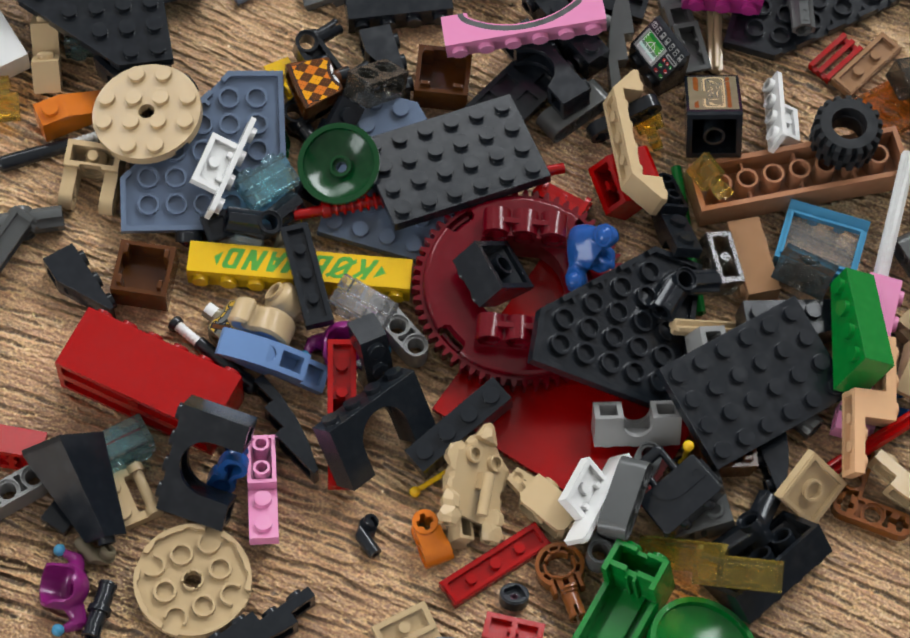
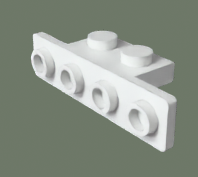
(780, 118)
(217, 164)
(586, 495)

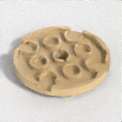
(151, 139)
(191, 610)

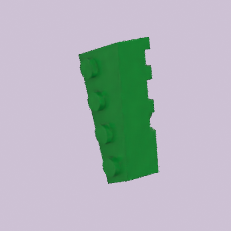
(858, 332)

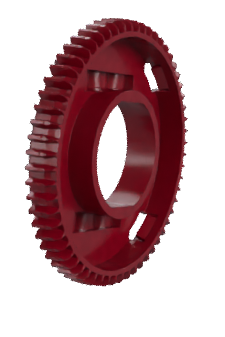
(491, 341)

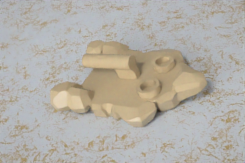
(474, 484)

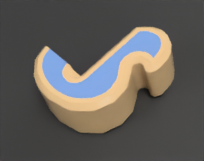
(262, 320)

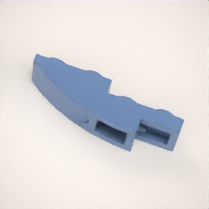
(272, 358)

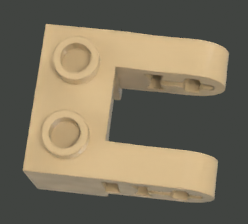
(95, 162)

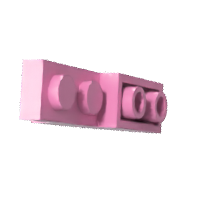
(262, 491)

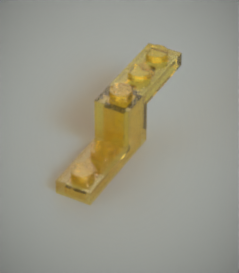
(714, 566)

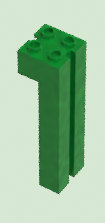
(631, 594)

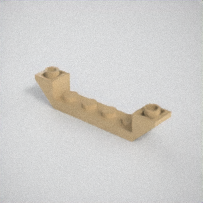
(644, 189)

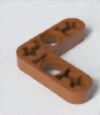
(858, 505)

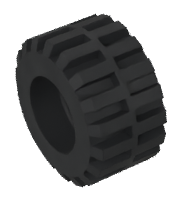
(851, 115)

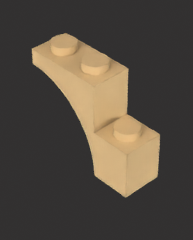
(46, 57)

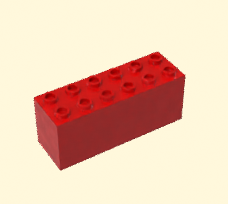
(141, 372)

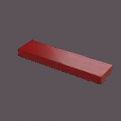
(494, 565)

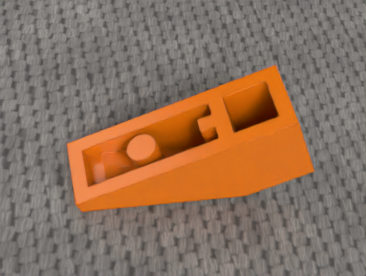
(65, 113)

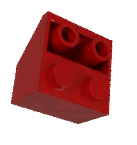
(607, 185)

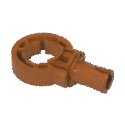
(565, 583)

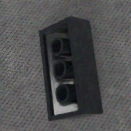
(793, 541)

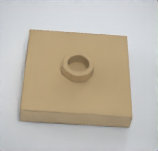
(810, 487)

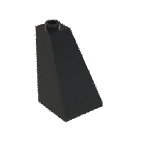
(81, 483)

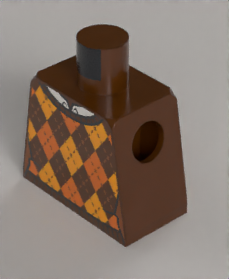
(315, 84)

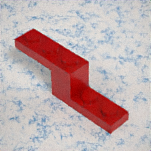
(340, 382)

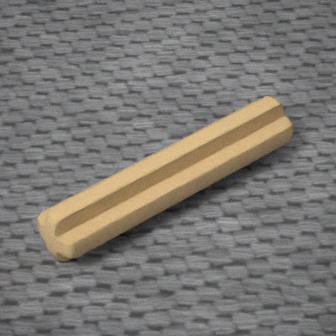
(714, 41)
(685, 326)

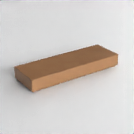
(866, 65)

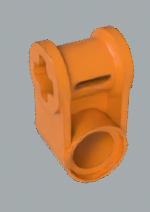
(431, 543)

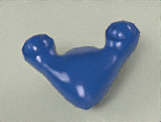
(589, 250)

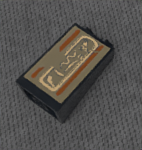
(713, 116)

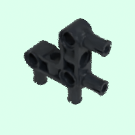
(317, 40)

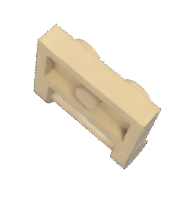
(130, 513)

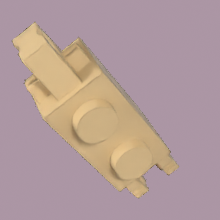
(540, 503)

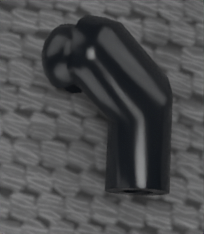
(365, 535)

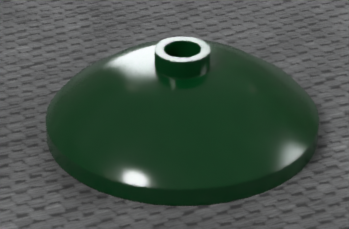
(326, 151)

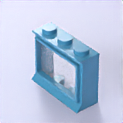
(823, 233)

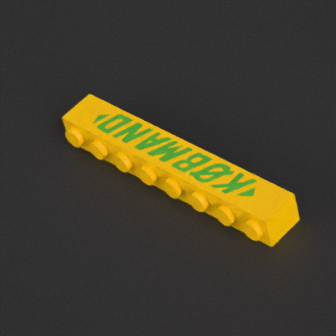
(264, 266)

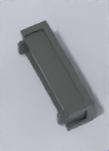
(13, 233)

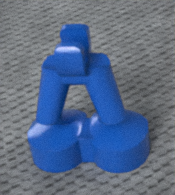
(230, 467)

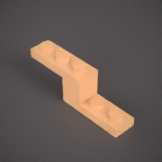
(864, 408)

